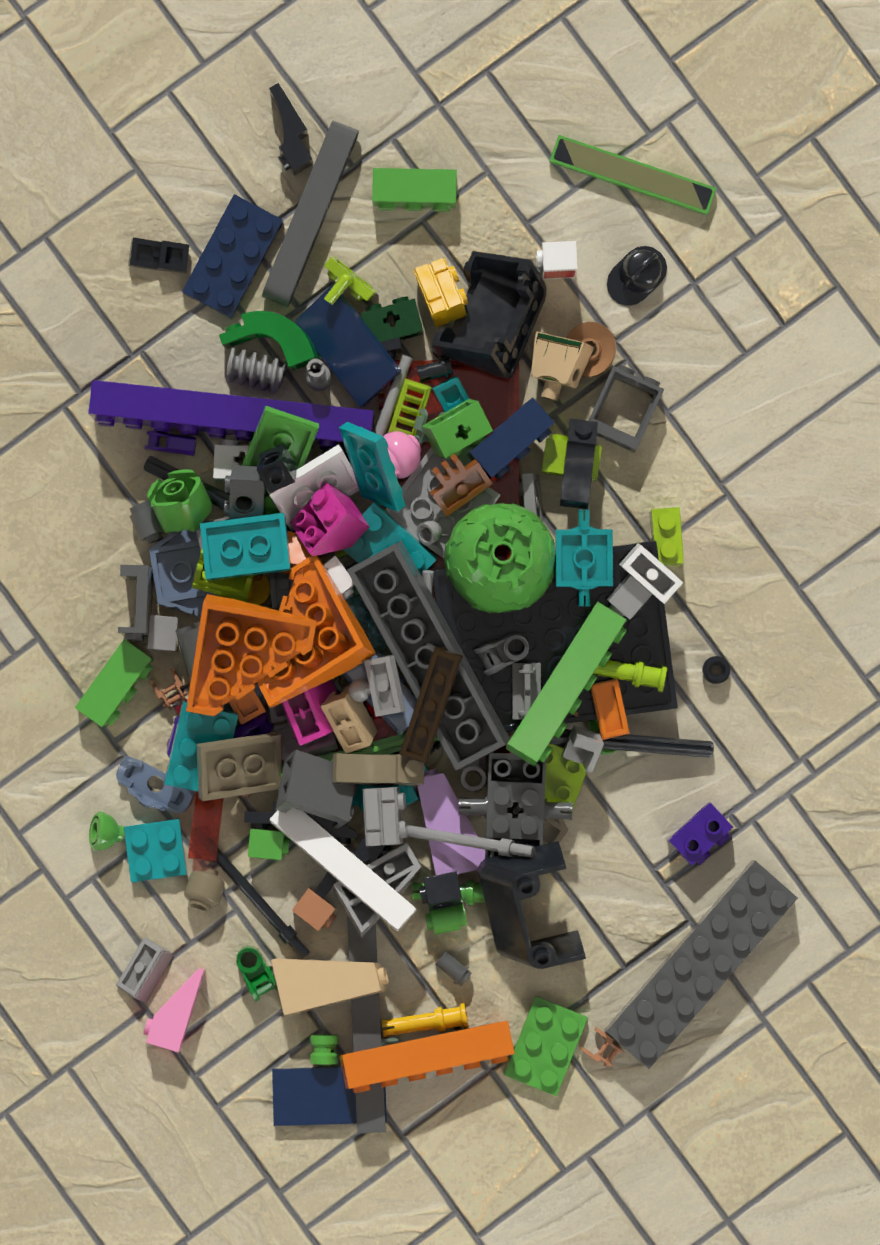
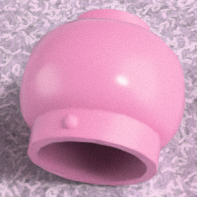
(404, 453)

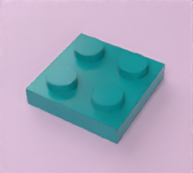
(155, 850)

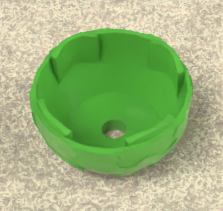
(493, 583)

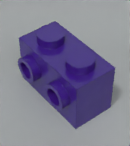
(701, 834)

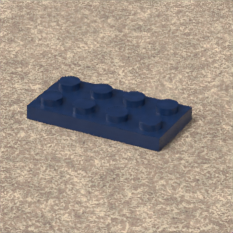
(232, 256)

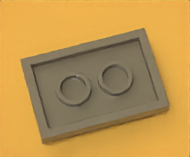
(239, 766)

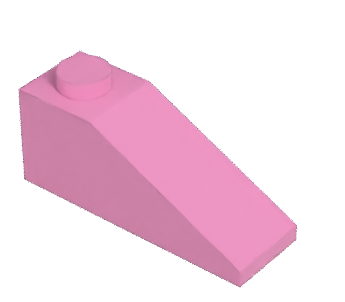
(172, 1020)

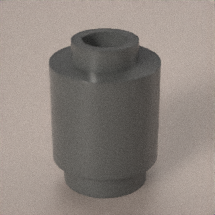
(146, 522)

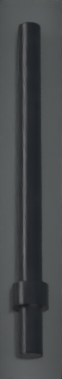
(286, 933)

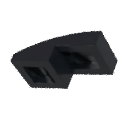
(158, 255)

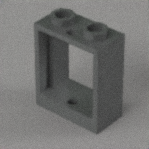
(648, 386)

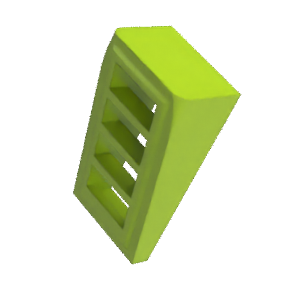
(417, 387)

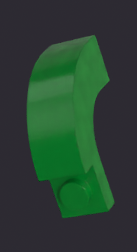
(257, 324)

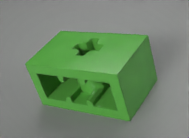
(442, 429)

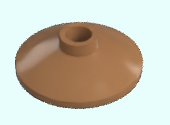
(599, 337)

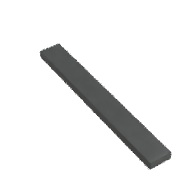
(366, 1033)

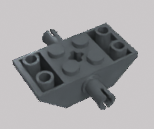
(509, 782)

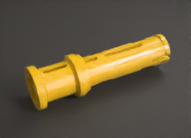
(439, 1019)

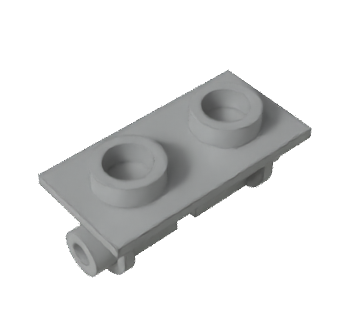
(525, 687)

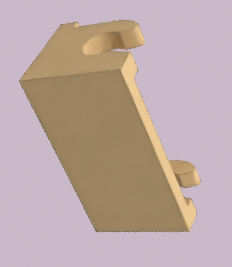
(349, 721)

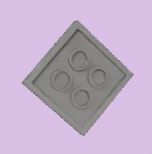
(422, 507)

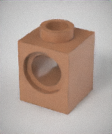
(315, 910)

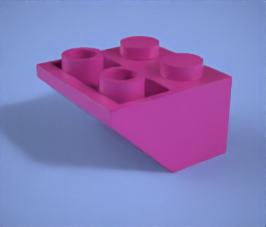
(329, 521)
(306, 714)

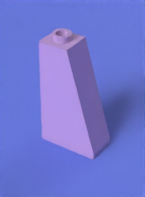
(442, 813)

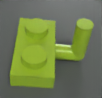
(346, 277)

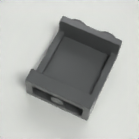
(144, 597)
(309, 788)

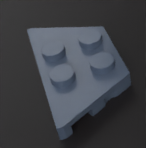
(174, 569)

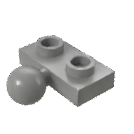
(382, 686)

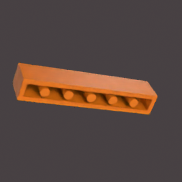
(426, 1055)

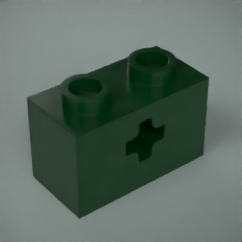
(406, 327)

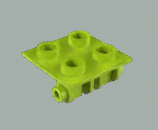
(562, 777)

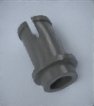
(453, 968)

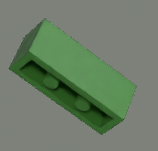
(414, 189)
(115, 684)

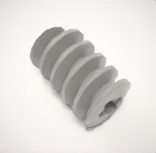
(255, 370)

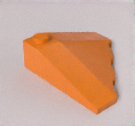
(338, 636)
(240, 647)

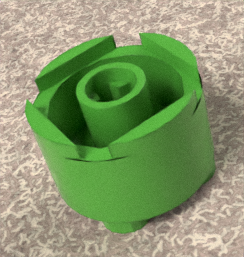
(180, 501)

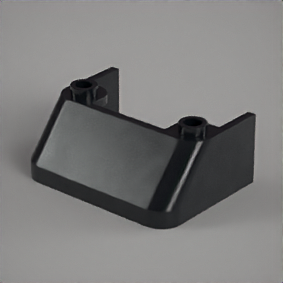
(504, 885)

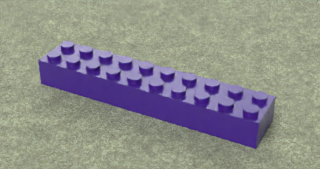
(211, 412)

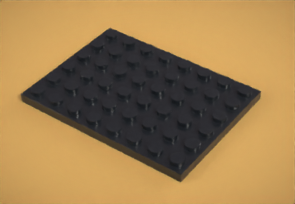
(551, 628)

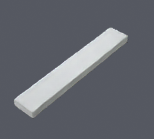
(344, 866)

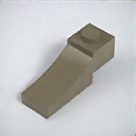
(377, 770)

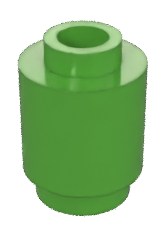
(446, 919)

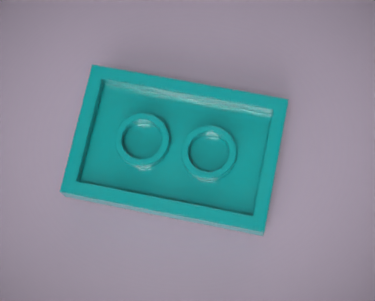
(372, 466)
(383, 533)
(245, 546)
(190, 731)

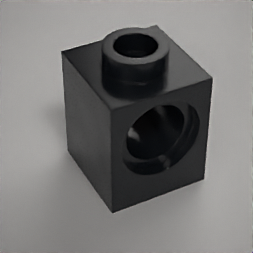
(276, 468)
(441, 891)

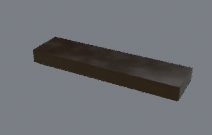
(431, 705)

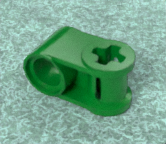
(257, 973)

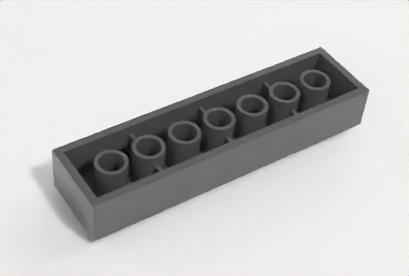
(412, 630)
(701, 963)

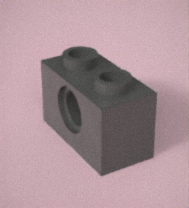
(244, 482)

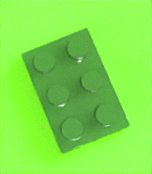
(545, 1045)

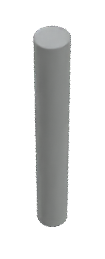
(393, 396)

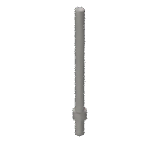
(504, 847)

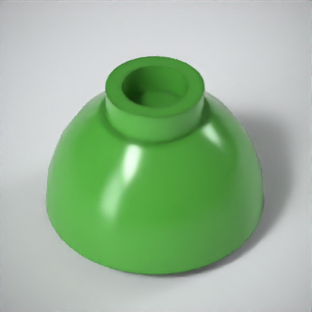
(104, 831)

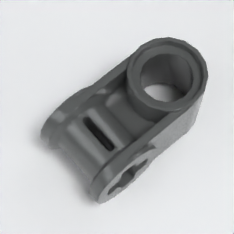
(500, 653)

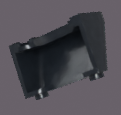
(500, 315)

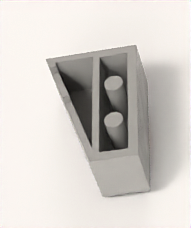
(396, 868)

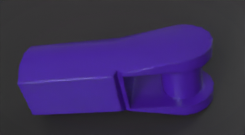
(175, 443)
(255, 726)

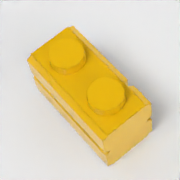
(440, 291)

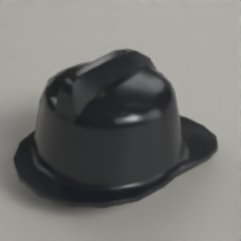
(636, 275)

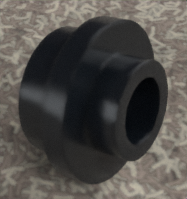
(725, 669)

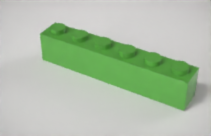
(566, 683)

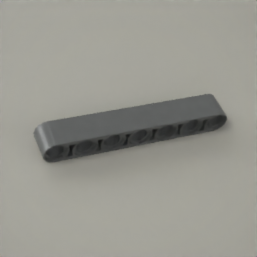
(310, 213)

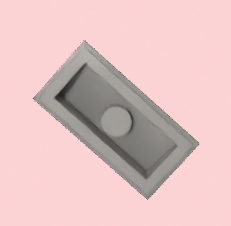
(144, 970)

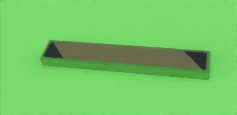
(632, 175)

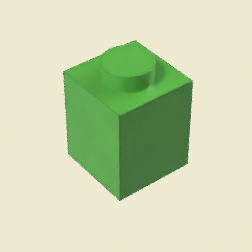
(268, 844)

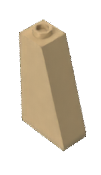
(321, 983)

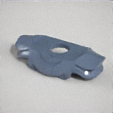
(135, 776)

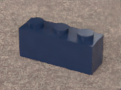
(512, 439)

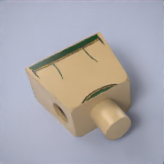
(558, 362)

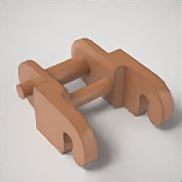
(161, 694)
(608, 1041)

